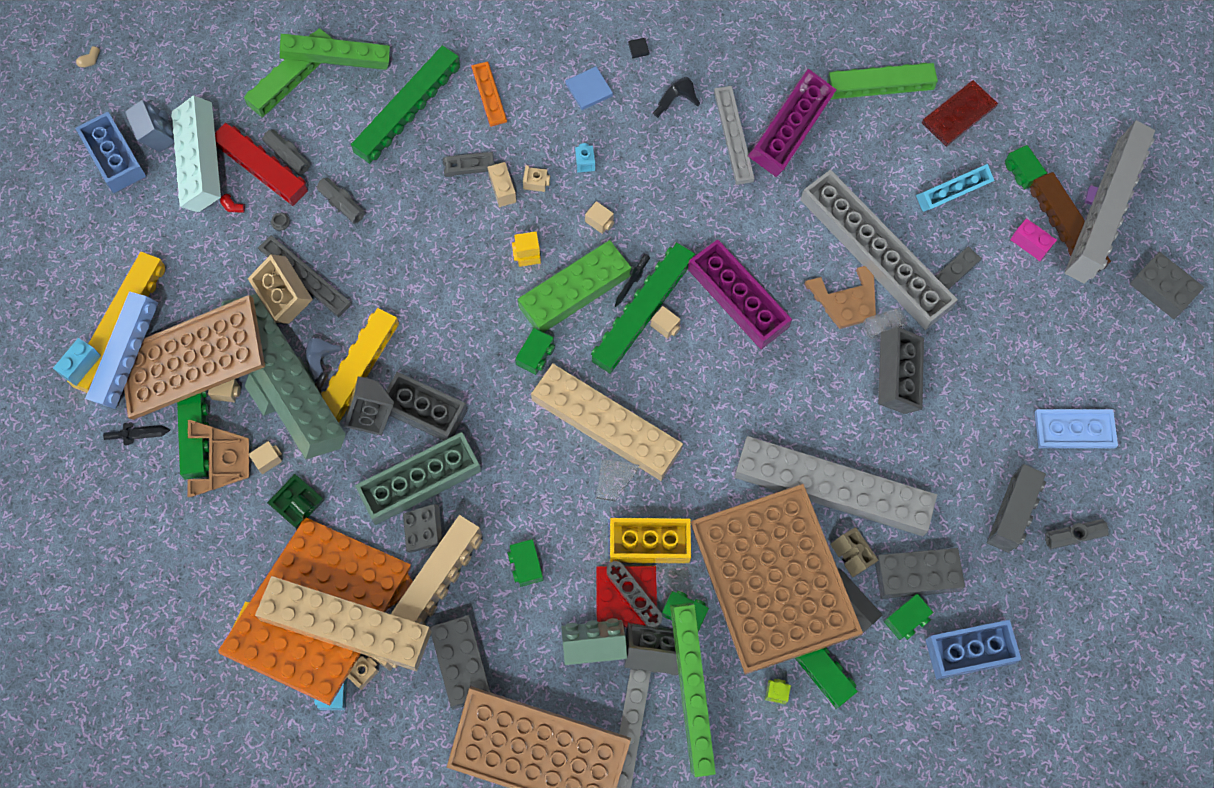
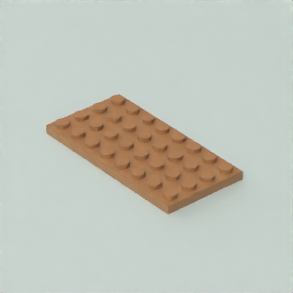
(194, 357)
(533, 747)

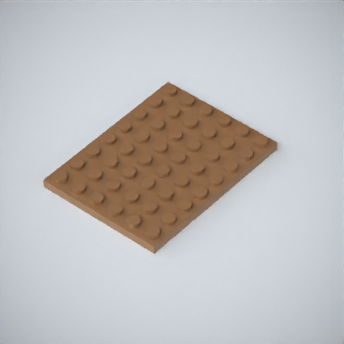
(775, 579)

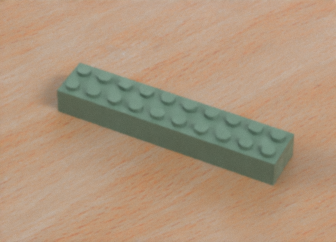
(293, 391)

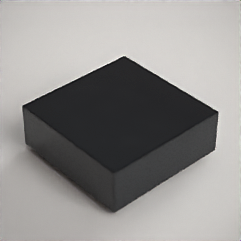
(638, 48)

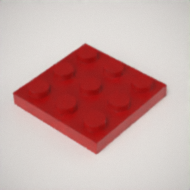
(611, 602)

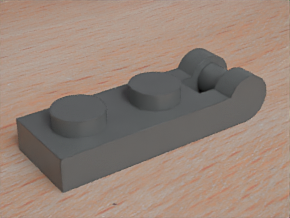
(467, 163)

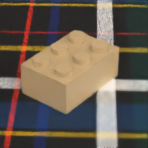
(280, 289)

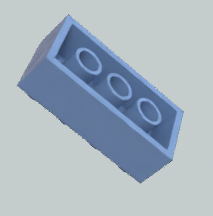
(110, 152)
(973, 649)

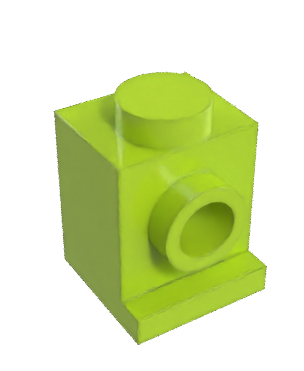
(777, 691)

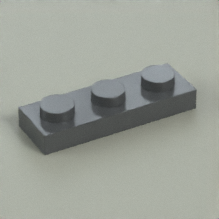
(958, 267)

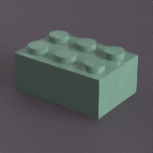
(594, 642)

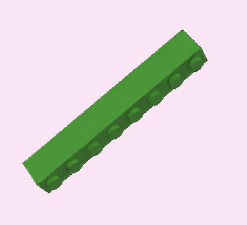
(692, 689)

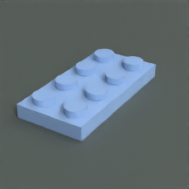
(1075, 428)

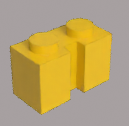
(526, 249)

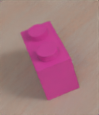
(1033, 239)

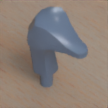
(315, 352)

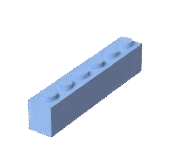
(122, 350)

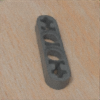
(636, 593)

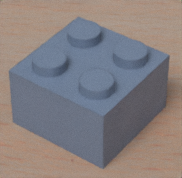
(151, 126)

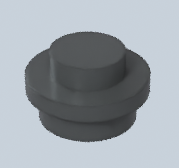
(280, 221)

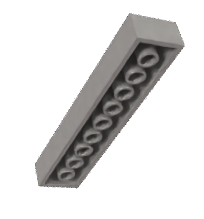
(1110, 203)
(878, 249)
(837, 486)

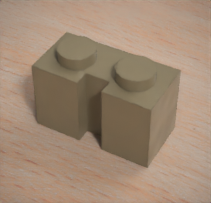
(854, 551)

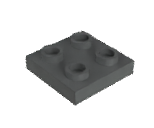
(422, 528)

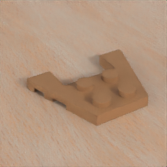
(849, 305)
(226, 458)

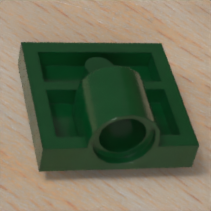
(295, 501)

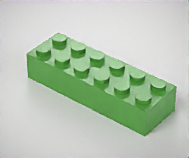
(574, 287)

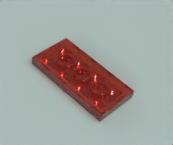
(959, 113)

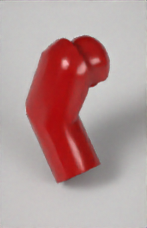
(230, 206)

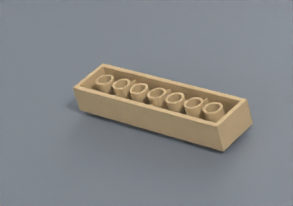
(606, 422)
(437, 574)
(343, 623)

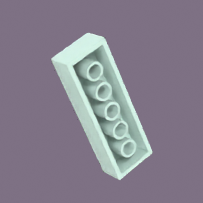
(196, 154)

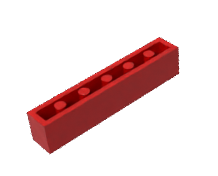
(259, 164)

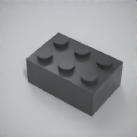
(1166, 285)

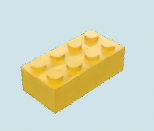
(650, 540)

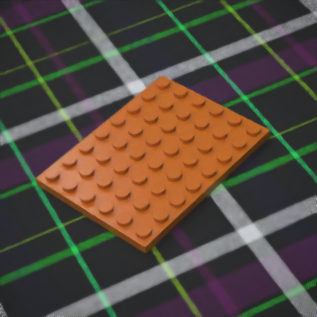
(326, 563)

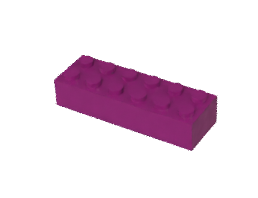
(792, 123)
(739, 294)

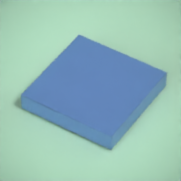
(589, 88)

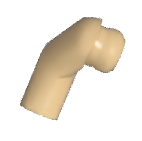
(89, 59)

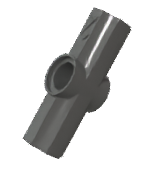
(286, 151)
(340, 199)
(1066, 536)

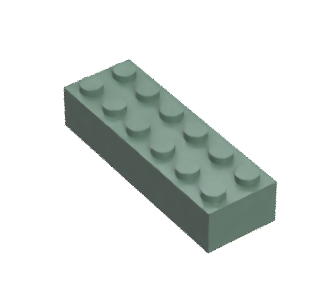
(418, 478)

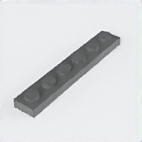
(312, 281)

